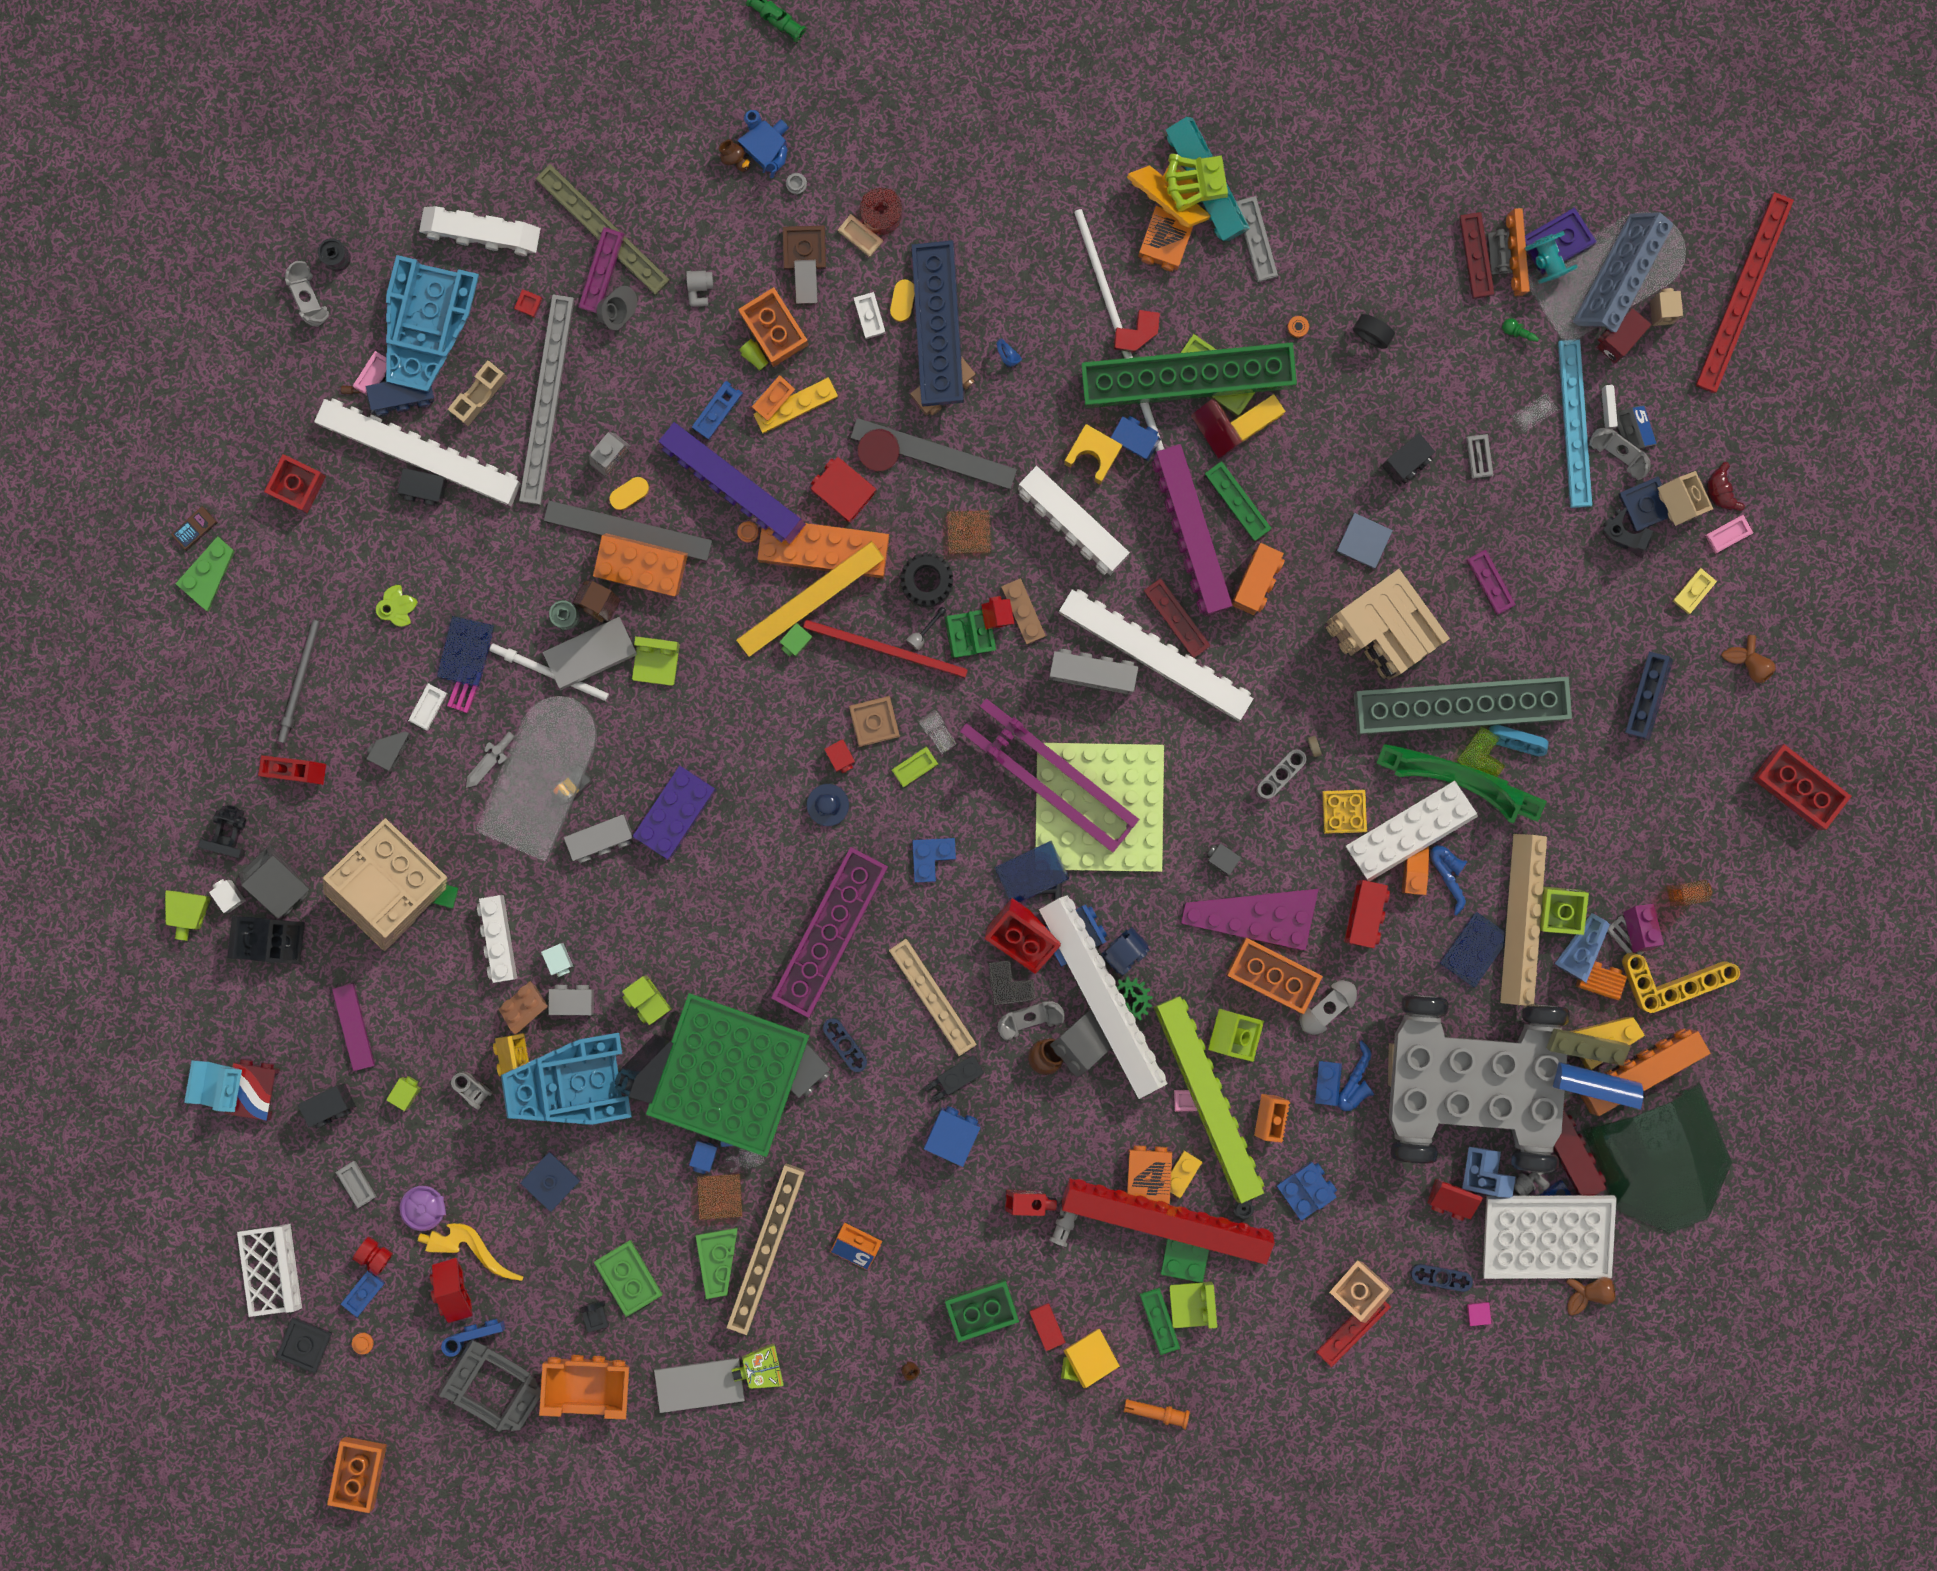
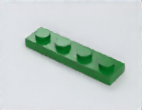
(1237, 501)

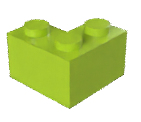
(646, 999)

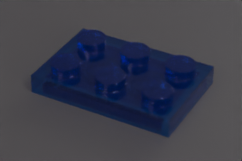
(465, 651)
(1474, 949)

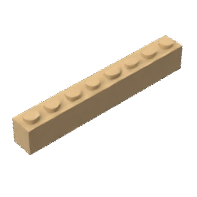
(1523, 919)
(766, 1249)

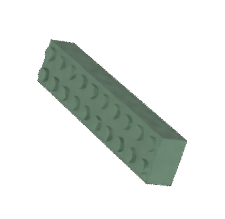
(1462, 705)

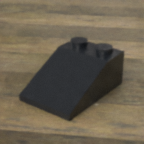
(644, 1070)

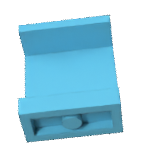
(213, 1085)

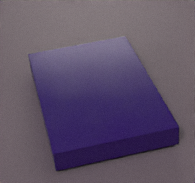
(1576, 237)

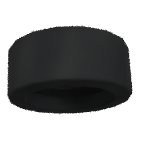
(1374, 331)

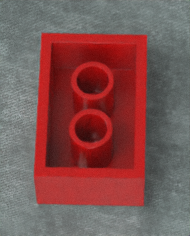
(1366, 914)

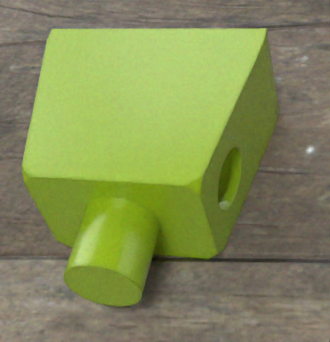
(185, 912)

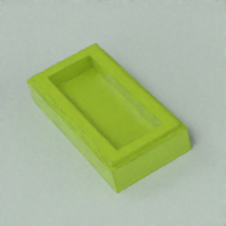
(914, 767)

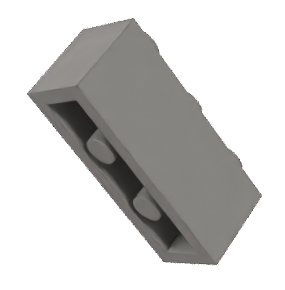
(599, 839)

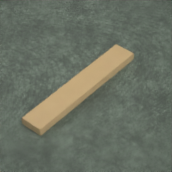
(932, 997)

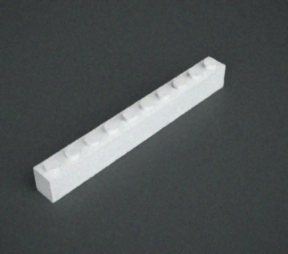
(418, 452)
(1156, 655)
(1103, 997)

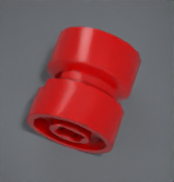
(372, 1256)

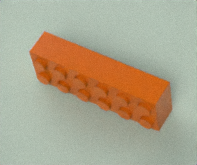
(821, 548)
(1655, 1065)

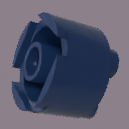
(1125, 950)

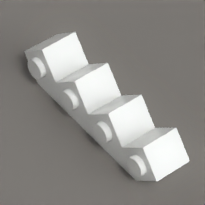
(487, 230)

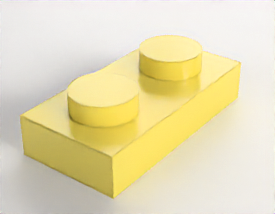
(1694, 591)

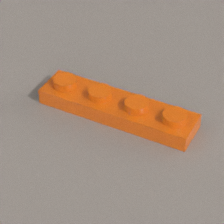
(1518, 257)

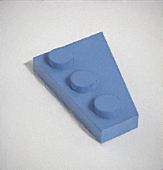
(1583, 949)

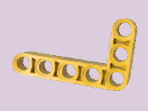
(1676, 986)

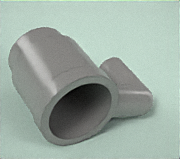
(698, 282)

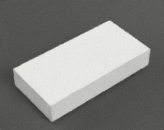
(1609, 407)
(427, 707)

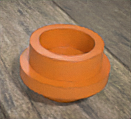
(747, 531)
(362, 1343)

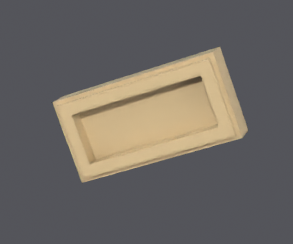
(860, 235)

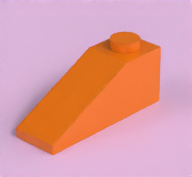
(1416, 873)

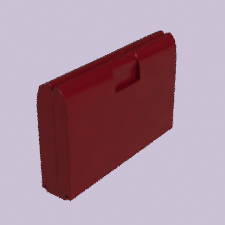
(1216, 428)

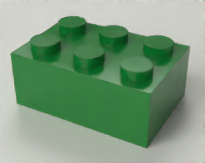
(981, 1310)

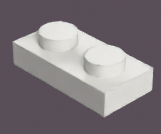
(869, 315)

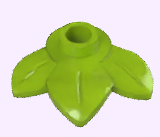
(399, 605)

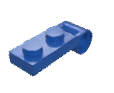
(471, 1332)

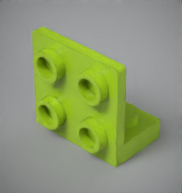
(655, 661)
(1193, 1305)

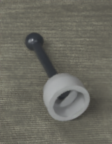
(916, 640)

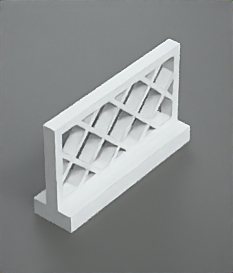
(286, 1265)

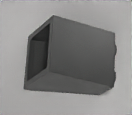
(273, 882)

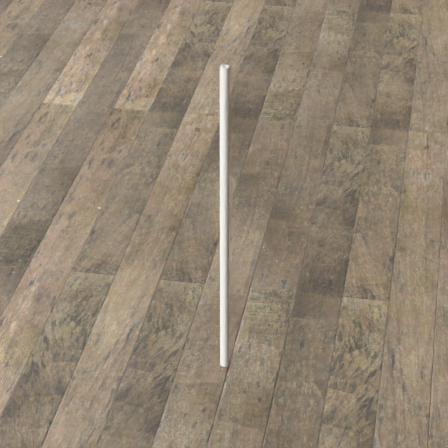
(1110, 304)

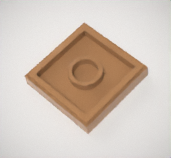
(874, 721)

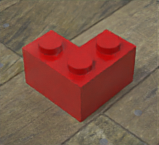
(450, 1291)

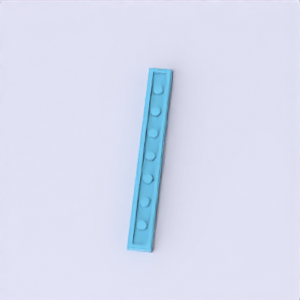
(1575, 424)

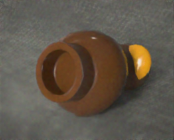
(733, 153)

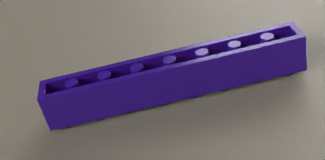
(732, 483)

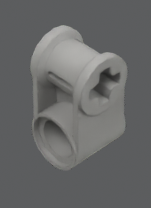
(471, 1090)

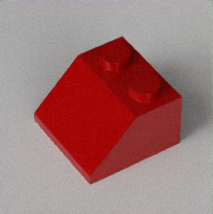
(1453, 1199)

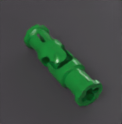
(773, 14)

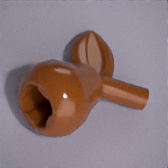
(1758, 666)
(1599, 1291)

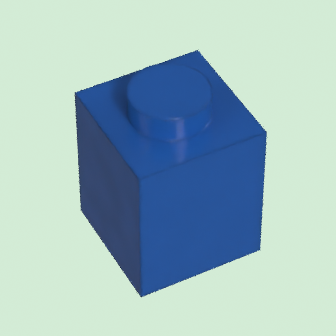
(703, 1156)

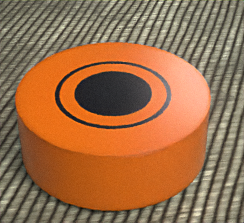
(1298, 327)

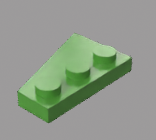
(205, 574)
(716, 1259)

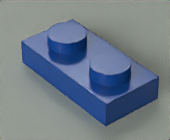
(1328, 1083)
(362, 1293)

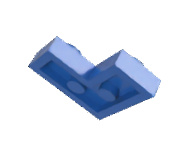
(925, 854)

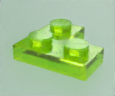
(1477, 753)

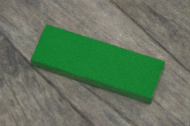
(1159, 1321)

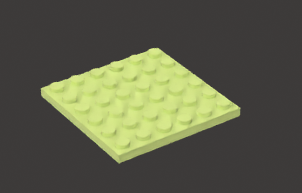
(1130, 776)

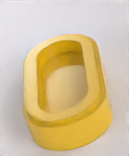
(902, 301)
(629, 493)

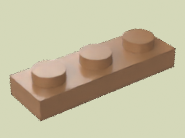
(1023, 611)

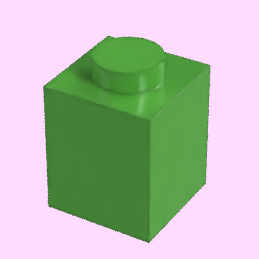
(795, 641)

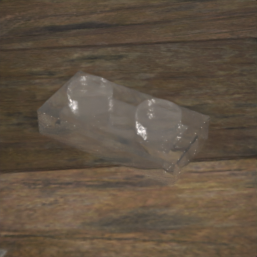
(1534, 413)

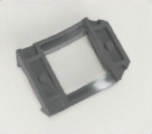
(464, 1373)

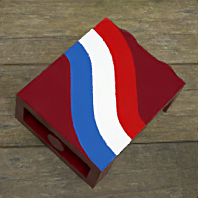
(254, 1090)

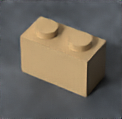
(1666, 307)

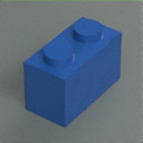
(1136, 438)

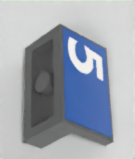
(1636, 427)

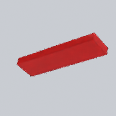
(1348, 1335)

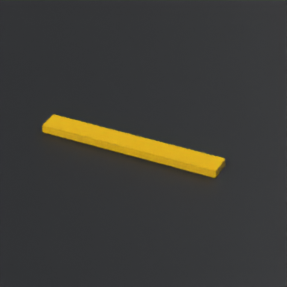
(810, 598)

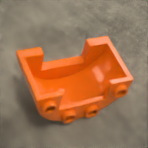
(584, 1387)

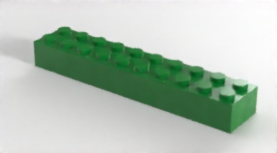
(1189, 375)

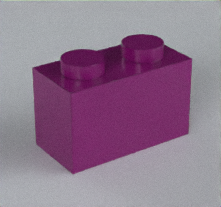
(1643, 928)

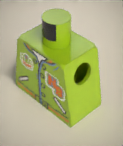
(760, 1368)

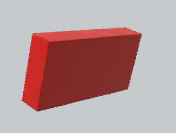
(1047, 1326)

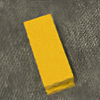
(1258, 417)

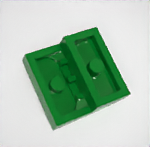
(968, 634)

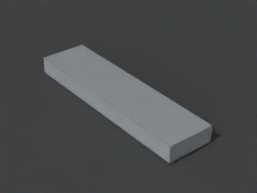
(1257, 241)

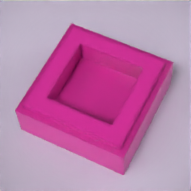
(1479, 1314)

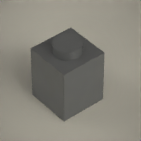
(1223, 858)

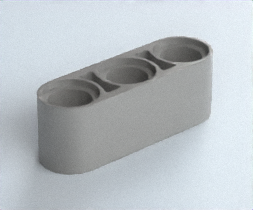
(1271, 778)

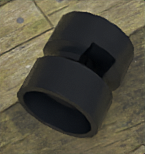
(334, 254)

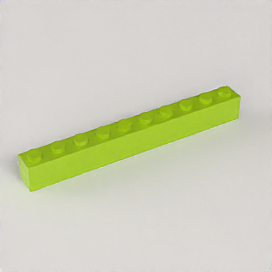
(1209, 1100)

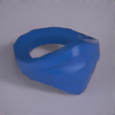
(1012, 356)

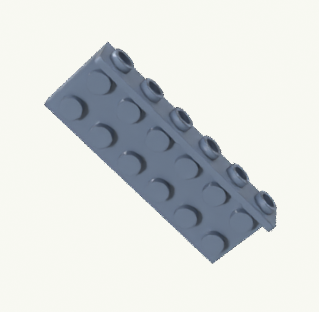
(1624, 271)

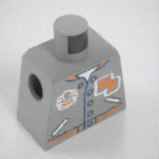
(608, 453)

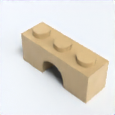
(486, 384)

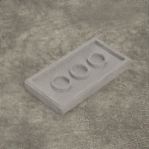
(589, 653)
(698, 1385)

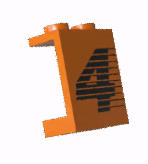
(1164, 241)
(1150, 1173)

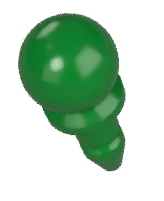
(1512, 327)

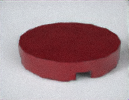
(878, 450)

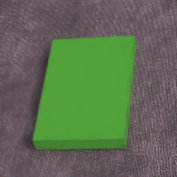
(628, 1278)

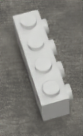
(498, 939)

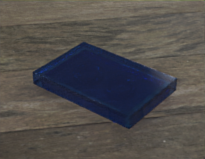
(1032, 872)

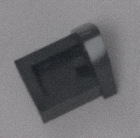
(594, 1316)

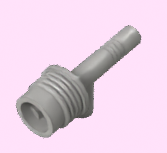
(1524, 1184)

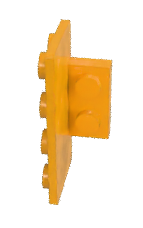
(1156, 189)

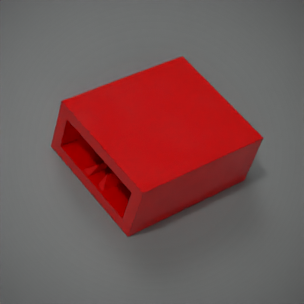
(842, 489)

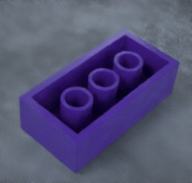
(674, 813)

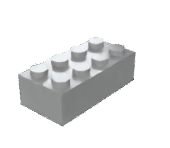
(1092, 672)

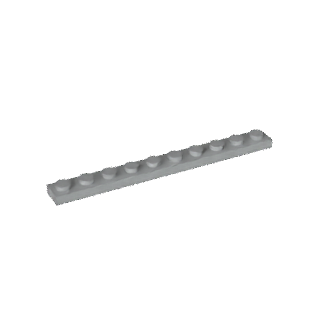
(546, 399)

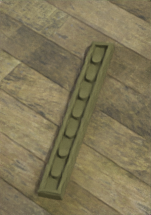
(594, 222)

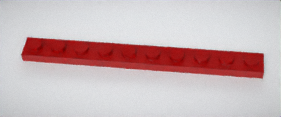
(1744, 292)

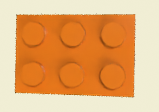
(773, 327)
(1258, 579)
(357, 1474)

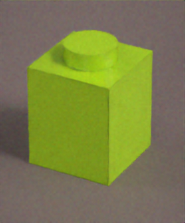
(404, 1093)

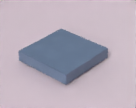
(1364, 541)

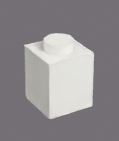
(226, 895)

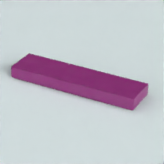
(601, 269)
(353, 1027)

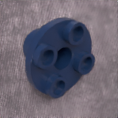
(828, 805)

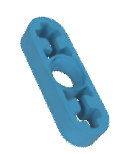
(1527, 742)

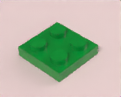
(1184, 1261)

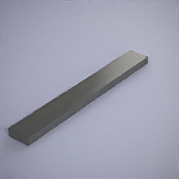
(944, 456)
(602, 523)

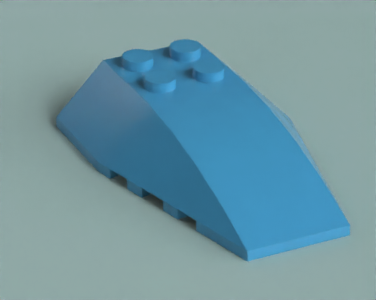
(424, 319)
(569, 1084)

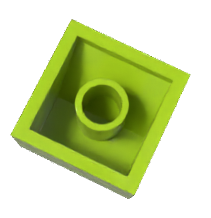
(1236, 1035)

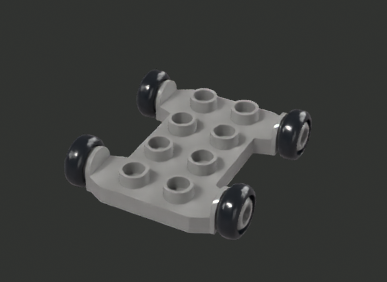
(1476, 1084)

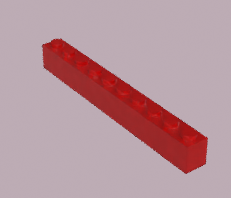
(1168, 1221)

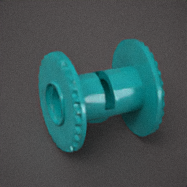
(1549, 258)

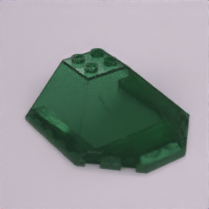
(1663, 1161)

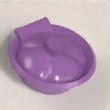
(422, 1208)

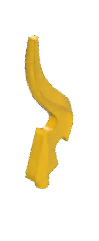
(465, 1233)

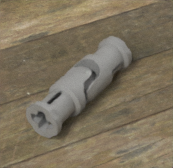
(1064, 1223)

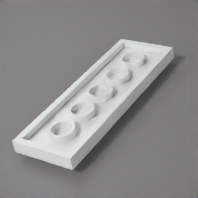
(1411, 831)

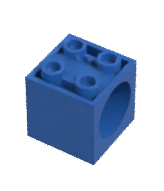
(952, 1136)

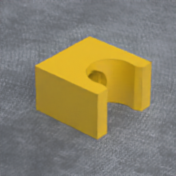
(1096, 444)

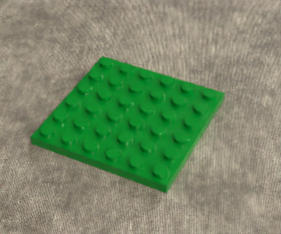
(728, 1074)

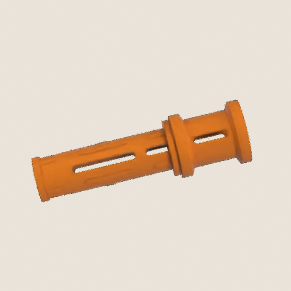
(1167, 1414)

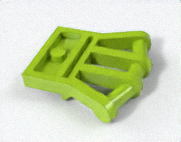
(1209, 175)

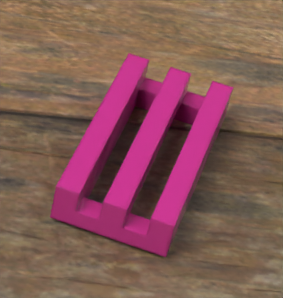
(462, 696)

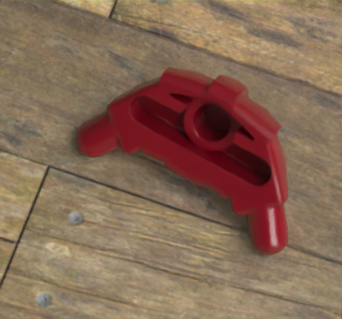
(1721, 489)

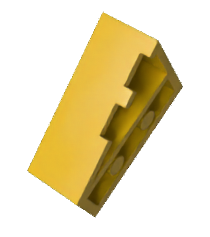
(1620, 1030)

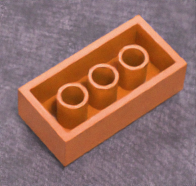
(640, 564)
(1274, 975)

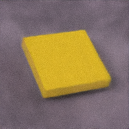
(1344, 811)
(1091, 1358)

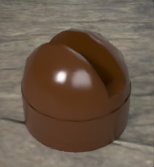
(910, 1371)

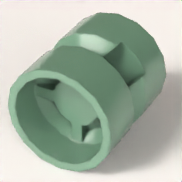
(564, 615)

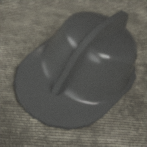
(617, 308)

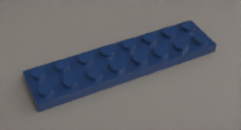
(937, 323)

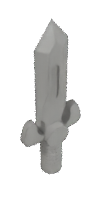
(489, 760)

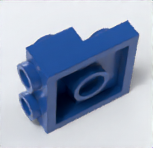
(1307, 1190)

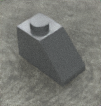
(388, 750)

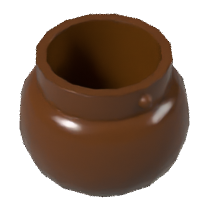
(1043, 1057)

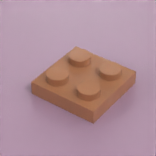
(522, 1007)

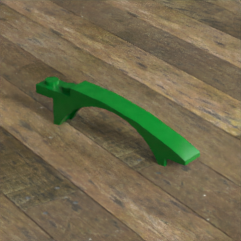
(1491, 788)

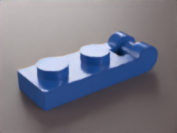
(717, 411)

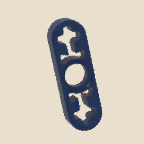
(831, 1035)
(1457, 1274)

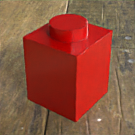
(997, 613)
(840, 756)

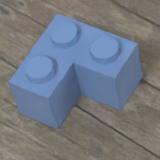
(1483, 1175)

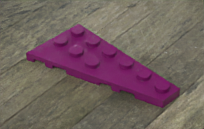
(1268, 918)

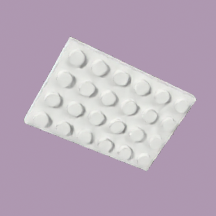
(1549, 1237)

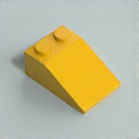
(510, 1052)

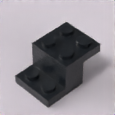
(265, 940)

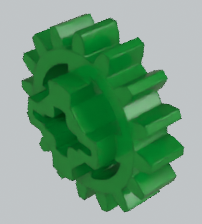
(1138, 998)

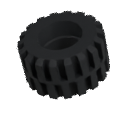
(926, 561)

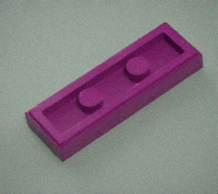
(1491, 582)

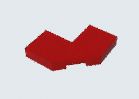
(1146, 329)

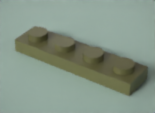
(1588, 1047)

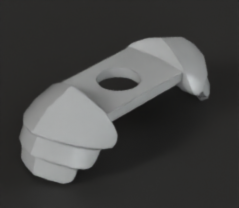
(297, 278)
(1637, 460)
(1315, 1019)
(1014, 1021)

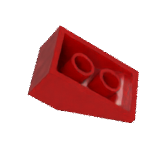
(1022, 936)

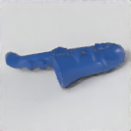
(1445, 863)
(1354, 1093)

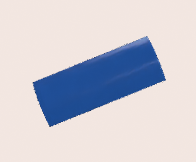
(1598, 1085)

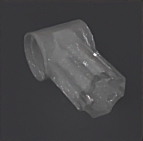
(935, 728)

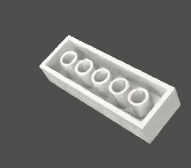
(1073, 521)

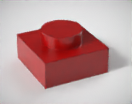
(528, 303)

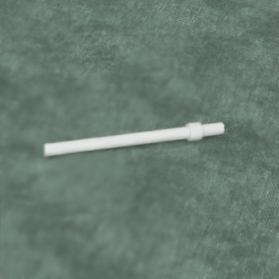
(511, 655)

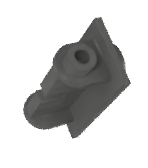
(1499, 252)

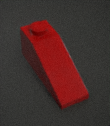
(292, 769)

